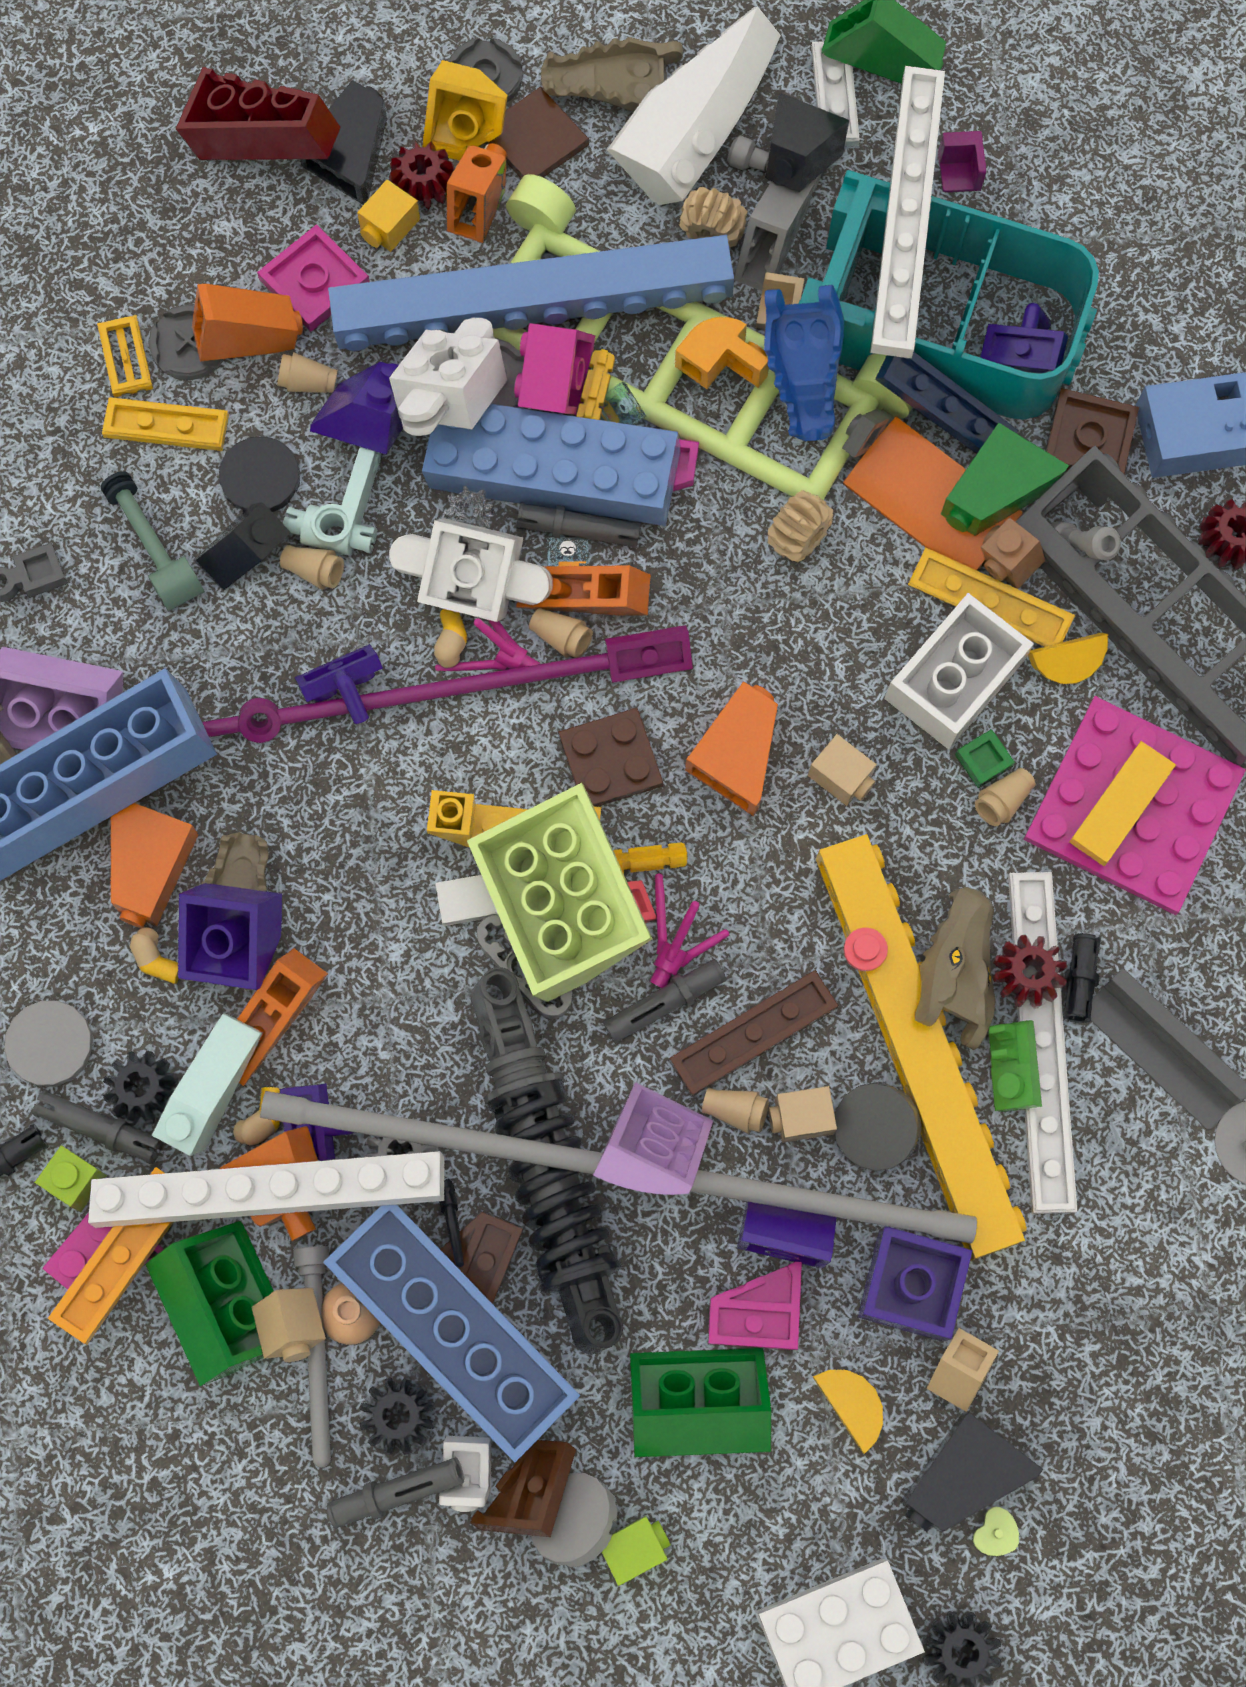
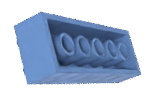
(558, 461)
(97, 768)
(452, 1329)

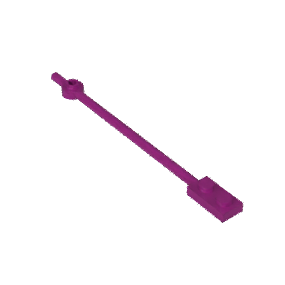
(626, 658)

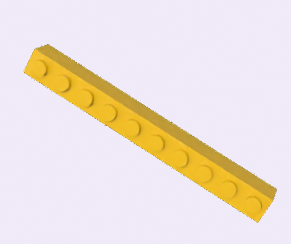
(921, 1053)

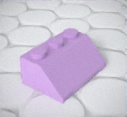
(48, 694)

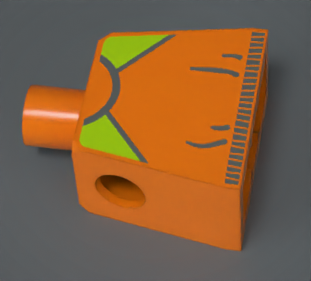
(481, 175)

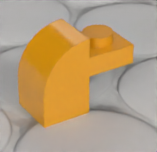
(720, 344)

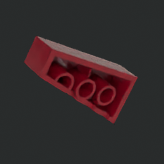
(254, 121)

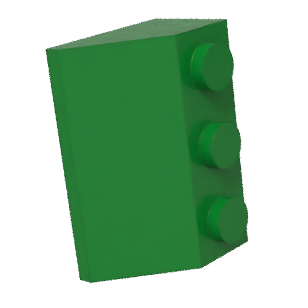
(209, 1298)
(700, 1402)

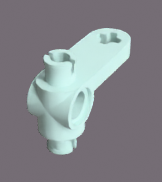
(316, 519)

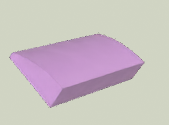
(654, 1145)

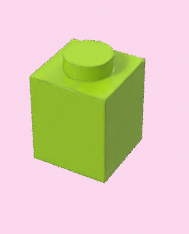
(69, 1178)
(635, 1549)

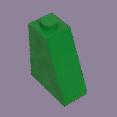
(883, 40)
(1000, 481)

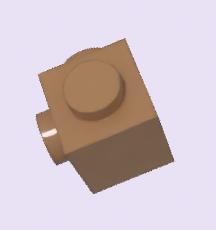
(1011, 553)

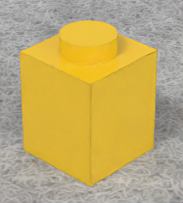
(388, 216)

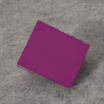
(962, 161)

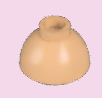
(346, 1317)

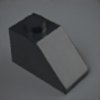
(242, 545)

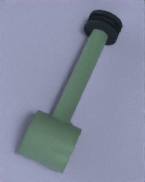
(173, 578)

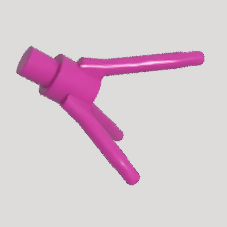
(509, 655)
(670, 956)

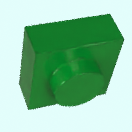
(984, 758)

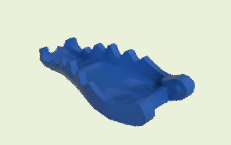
(805, 356)

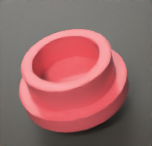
(865, 949)

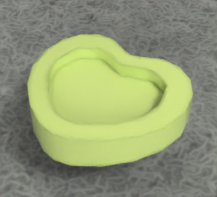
(998, 1534)

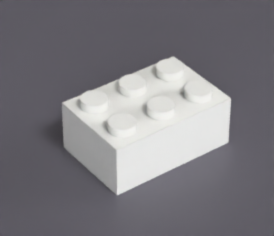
(958, 671)
(841, 1629)

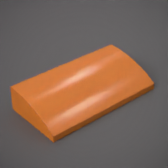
(909, 484)

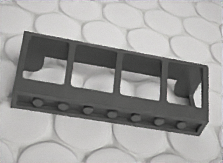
(1101, 480)

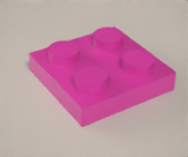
(307, 272)

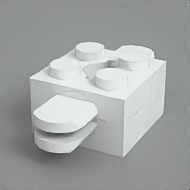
(449, 378)
(470, 569)

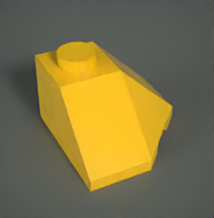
(462, 109)

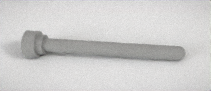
(311, 1266)

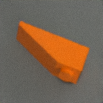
(597, 590)
(279, 1003)

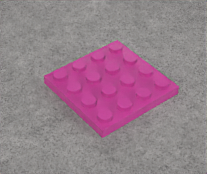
(1173, 831)

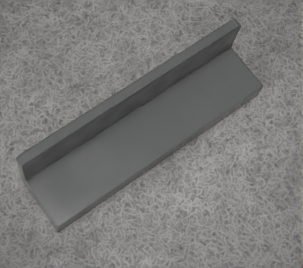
(1166, 1049)

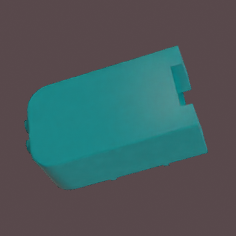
(978, 239)

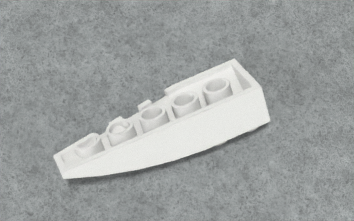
(694, 110)

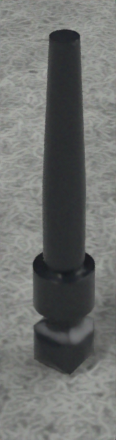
(449, 1208)

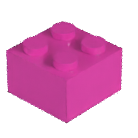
(553, 368)

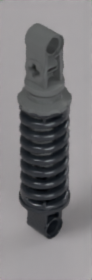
(527, 1109)

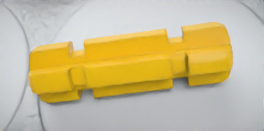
(596, 384)
(652, 857)

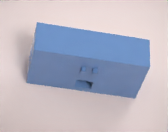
(1194, 424)

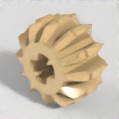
(713, 214)
(800, 526)

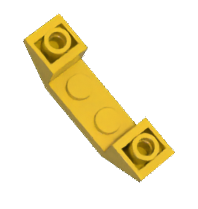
(459, 818)

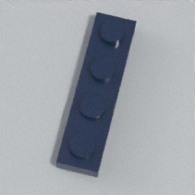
(940, 400)

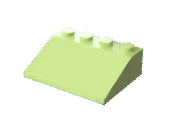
(559, 893)

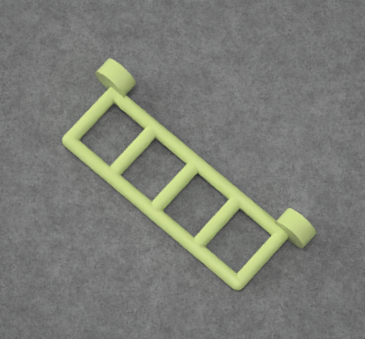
(546, 213)

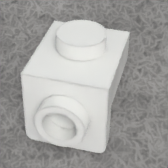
(475, 1459)

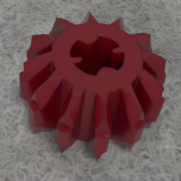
(426, 161)
(1218, 531)
(1037, 986)

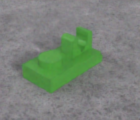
(1014, 1066)

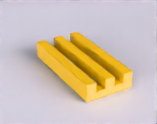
(131, 386)

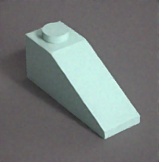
(207, 1086)

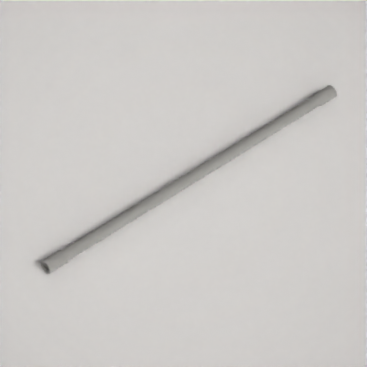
(302, 1111)

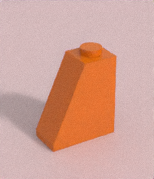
(243, 322)
(737, 748)
(146, 861)

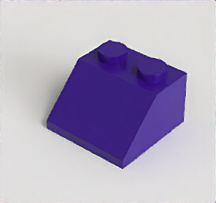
(362, 410)
(228, 934)
(787, 1234)

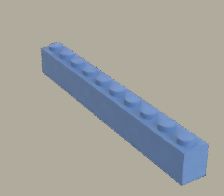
(533, 291)

